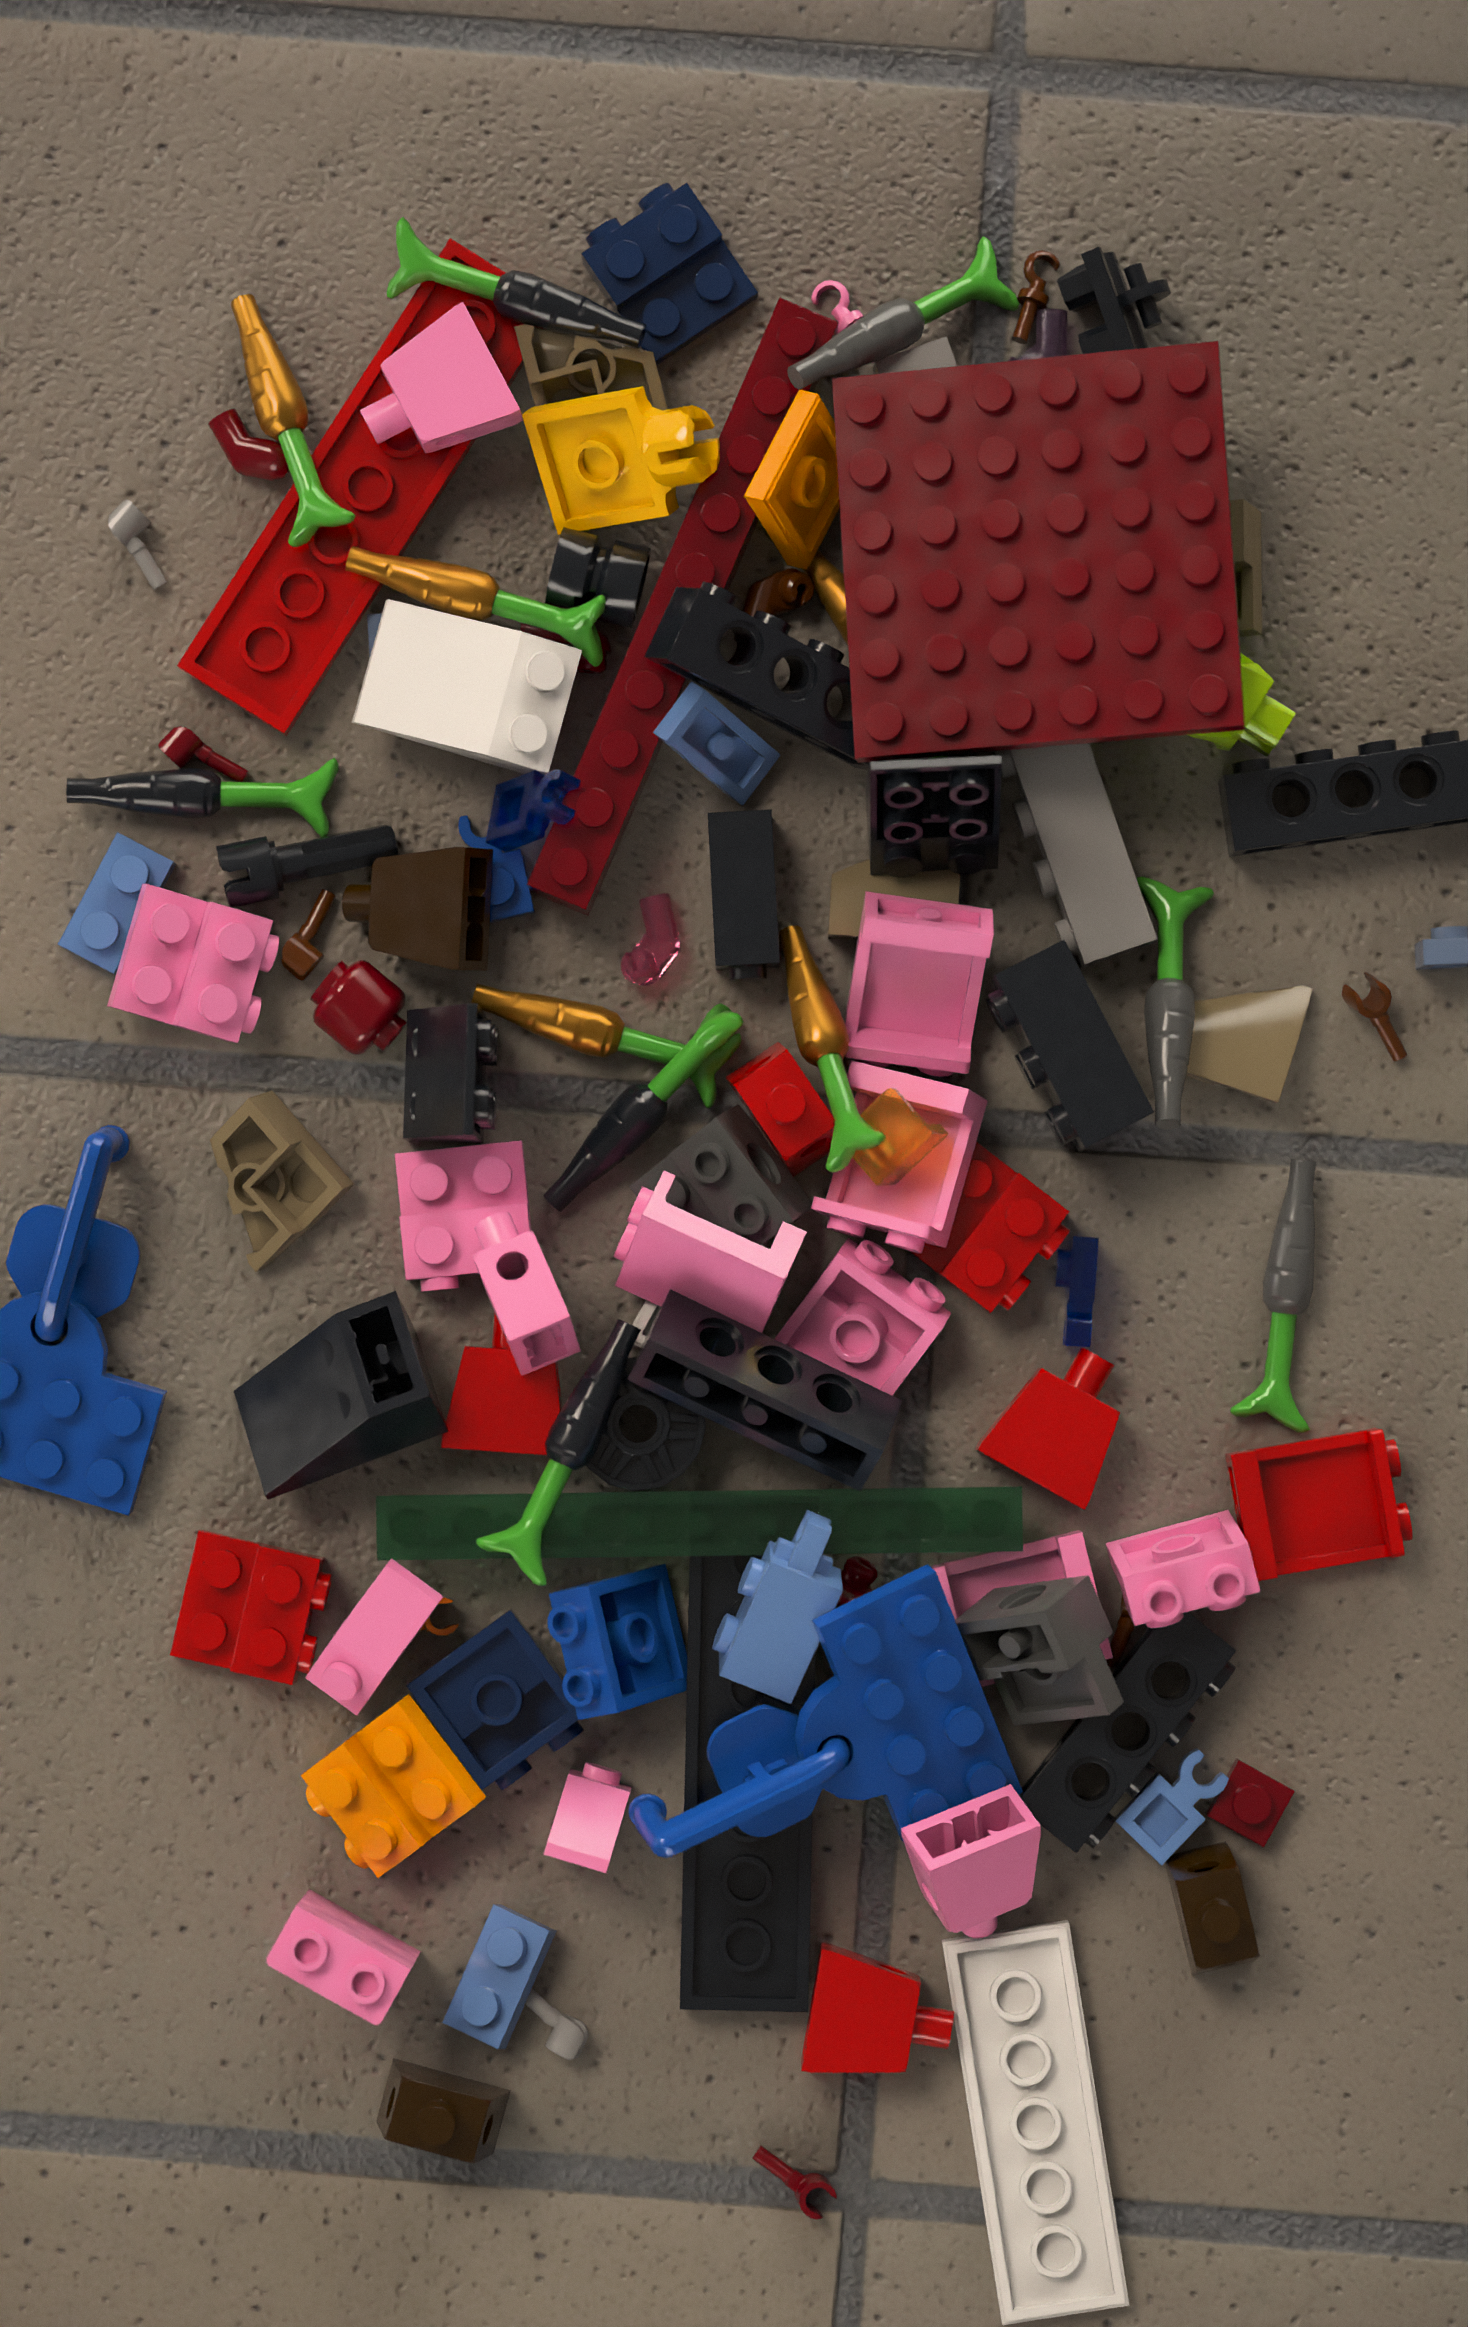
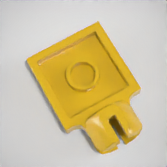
(617, 457)

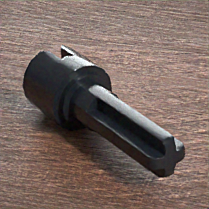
(274, 866)

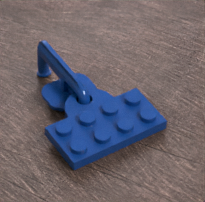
(60, 1412)
(898, 1698)

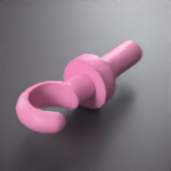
(840, 312)

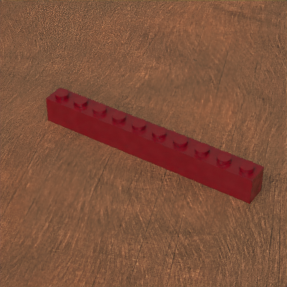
(704, 551)

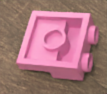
(193, 964)
(444, 1199)
(867, 1317)
(1183, 1569)

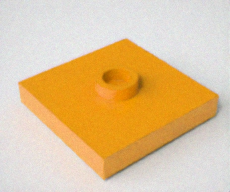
(798, 481)

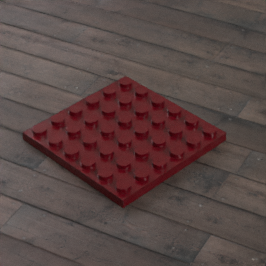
(1038, 553)

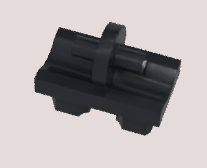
(1103, 283)

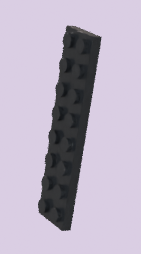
(740, 1892)

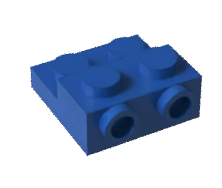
(619, 1642)

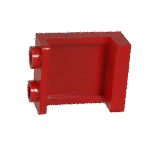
(1319, 1502)

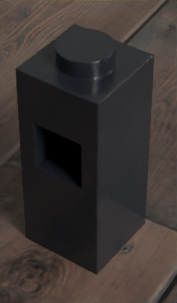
(743, 893)

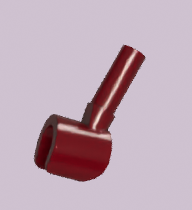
(183, 745)
(795, 2180)

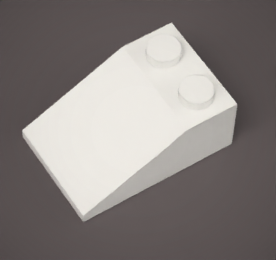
(467, 687)

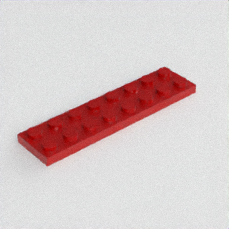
(299, 605)

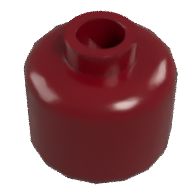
(359, 1007)

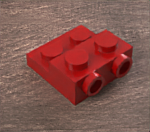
(996, 1233)
(250, 1607)

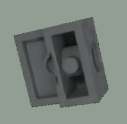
(731, 1179)
(1043, 1649)

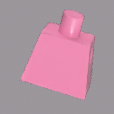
(443, 387)
(523, 1294)
(976, 1860)

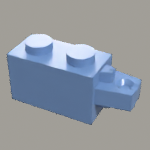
(773, 1630)

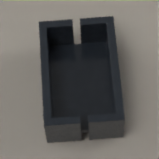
(1067, 1047)

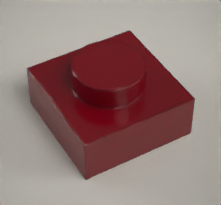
(1250, 1803)

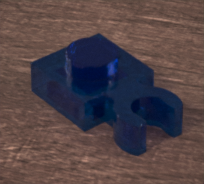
(526, 807)
(1077, 1273)

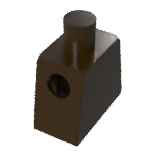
(428, 906)
(1212, 1908)
(441, 2112)

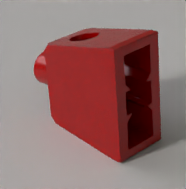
(785, 1107)
(497, 1406)
(1057, 1429)
(867, 2016)

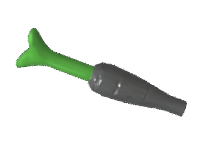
(901, 322)
(1170, 1001)
(1286, 1293)

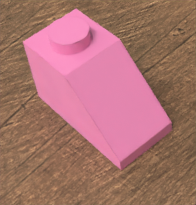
(374, 1637)
(588, 1817)

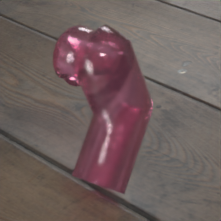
(658, 945)

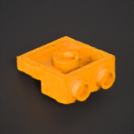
(391, 1787)

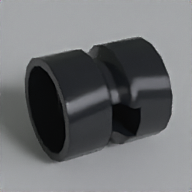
(587, 569)

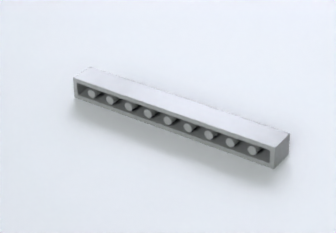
(1065, 810)

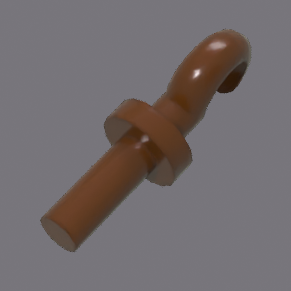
(1032, 298)

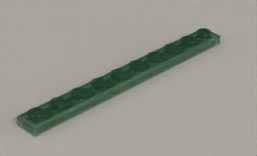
(706, 1522)

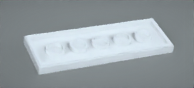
(1035, 2122)

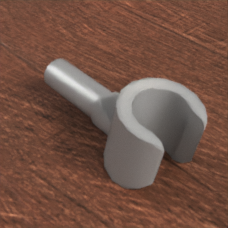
(126, 524)
(568, 2032)

